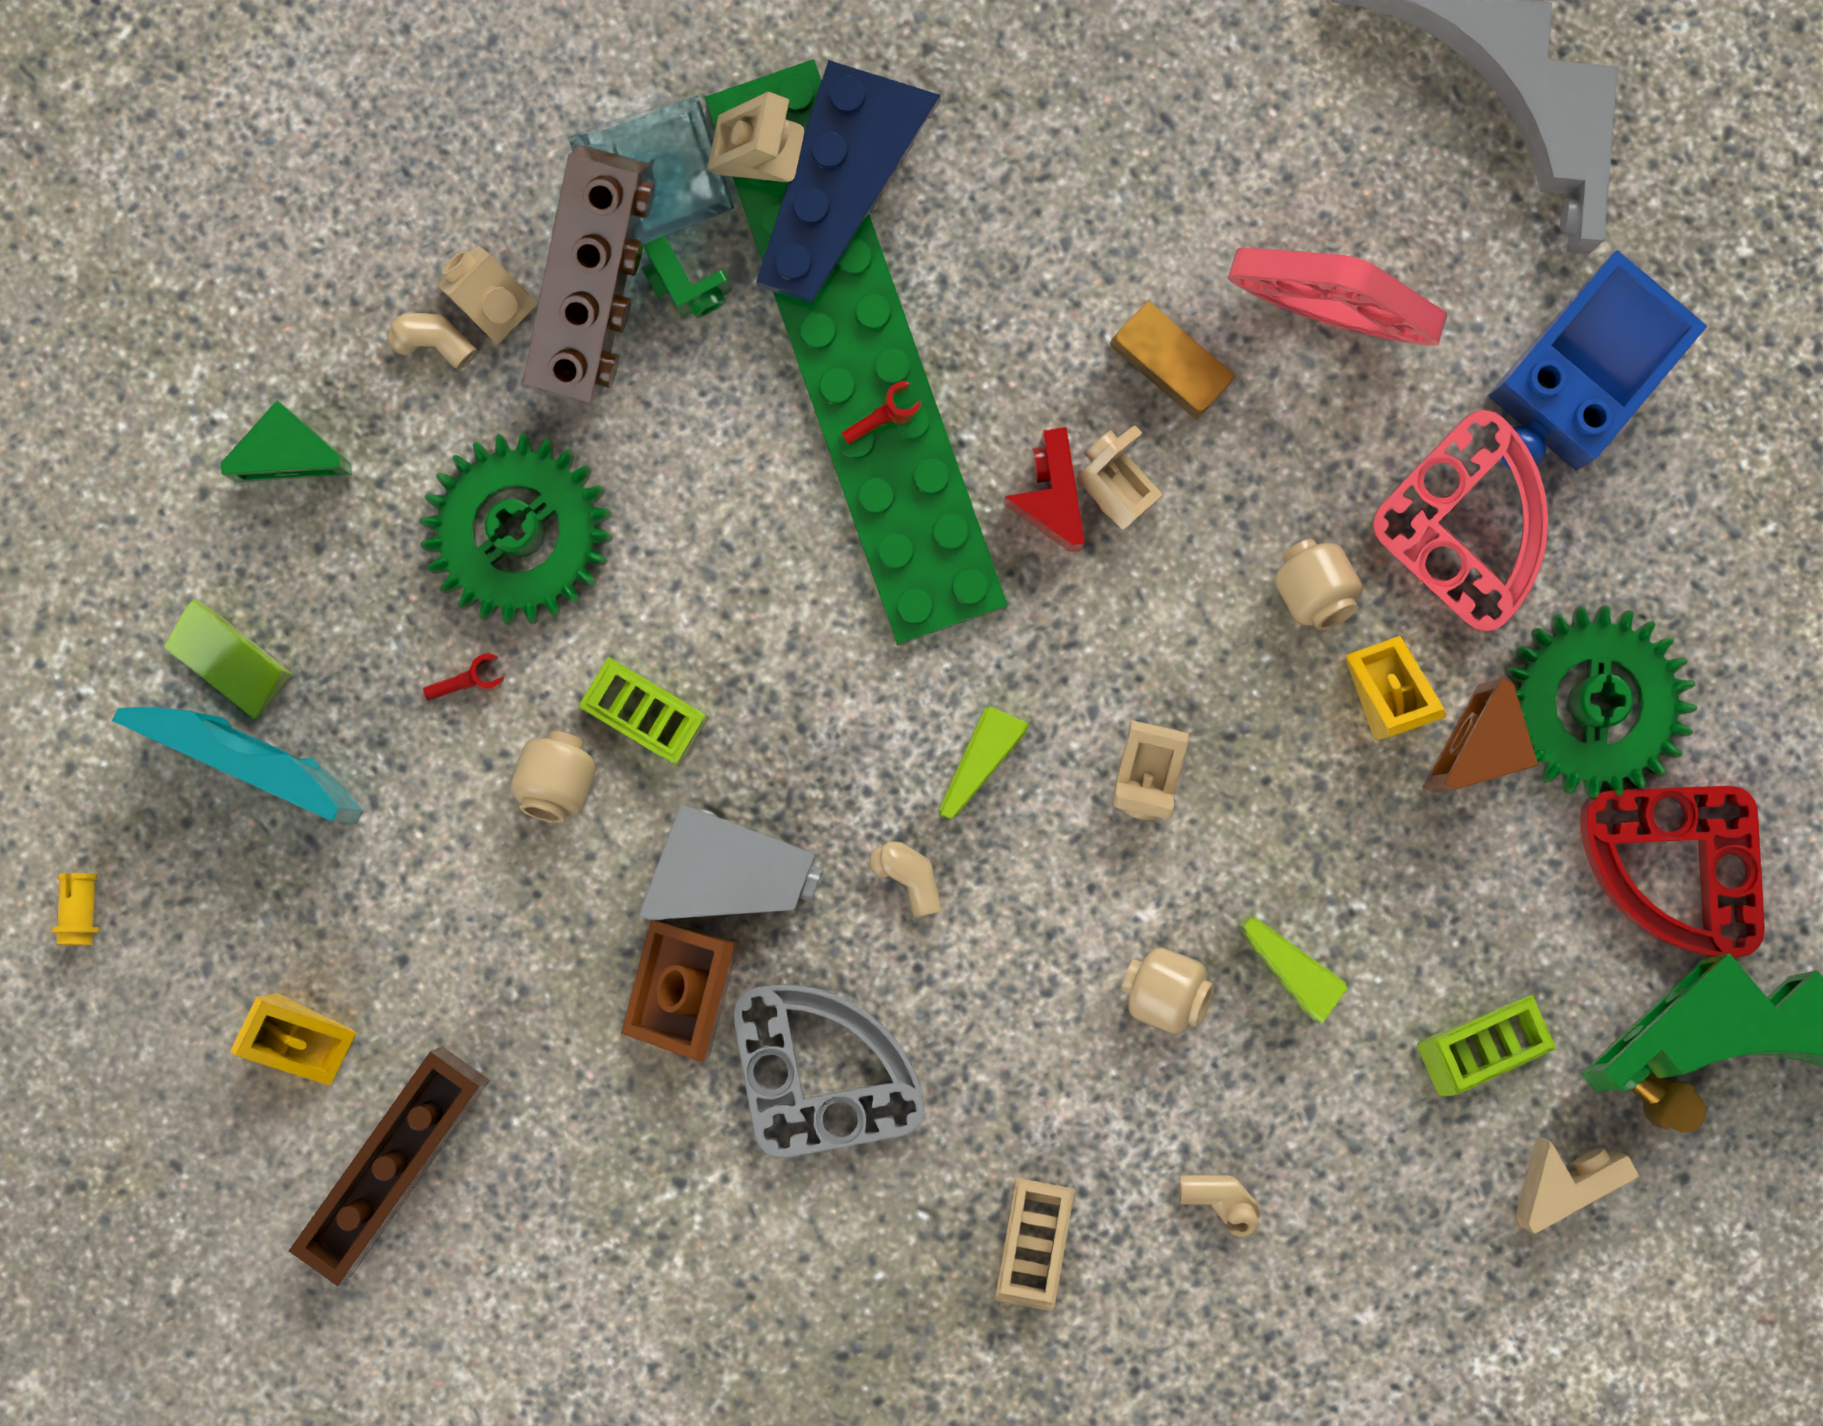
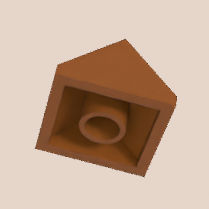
(1486, 740)
(680, 989)

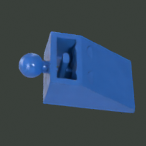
(1599, 360)

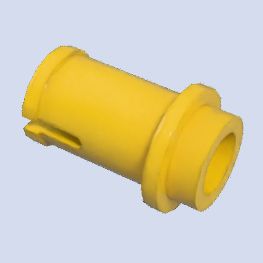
(75, 910)

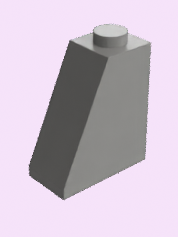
(726, 870)

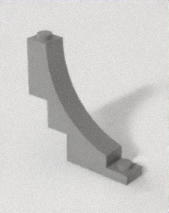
(1557, 105)

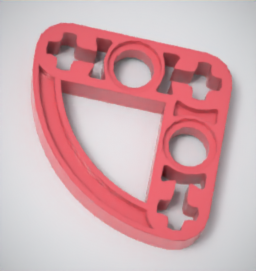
(1339, 293)
(1432, 534)

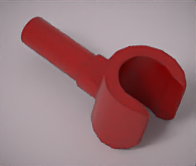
(882, 415)
(464, 680)

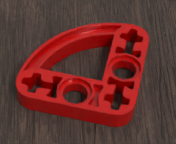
(1713, 843)

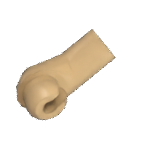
(430, 330)
(911, 870)
(1226, 1197)

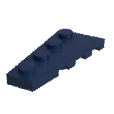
(846, 158)

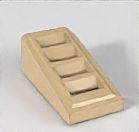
(1025, 1295)

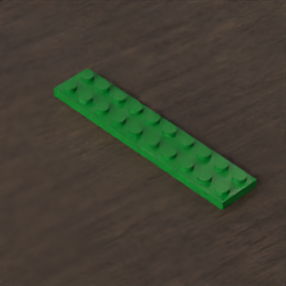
(850, 352)

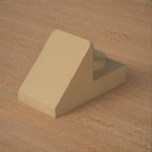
(757, 141)
(1554, 1193)

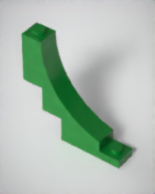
(1711, 1018)

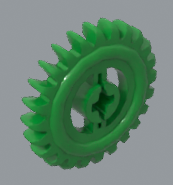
(472, 566)
(1601, 645)

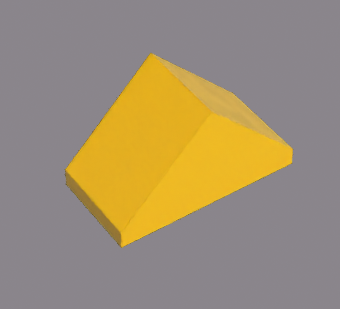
(1392, 689)
(293, 1039)

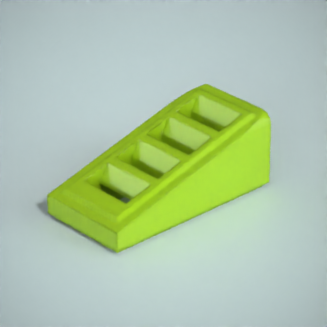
(684, 735)
(987, 748)
(1304, 978)
(1443, 1068)

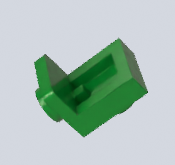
(668, 277)

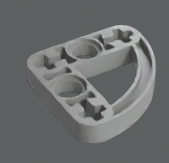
(789, 1097)

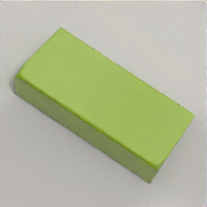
(226, 658)

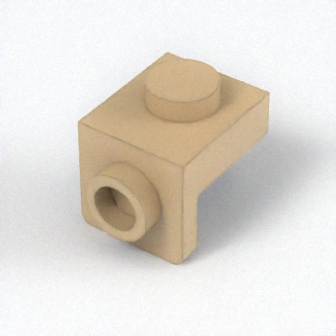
(486, 292)
(1116, 481)
(1149, 771)

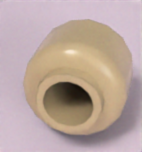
(1318, 584)
(553, 777)
(1168, 990)

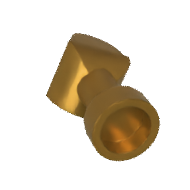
(1671, 1103)

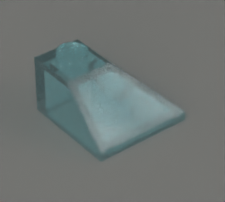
(678, 148)

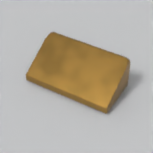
(1172, 360)

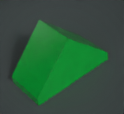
(281, 449)

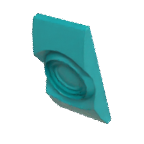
(244, 757)

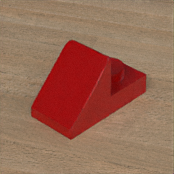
(1057, 508)

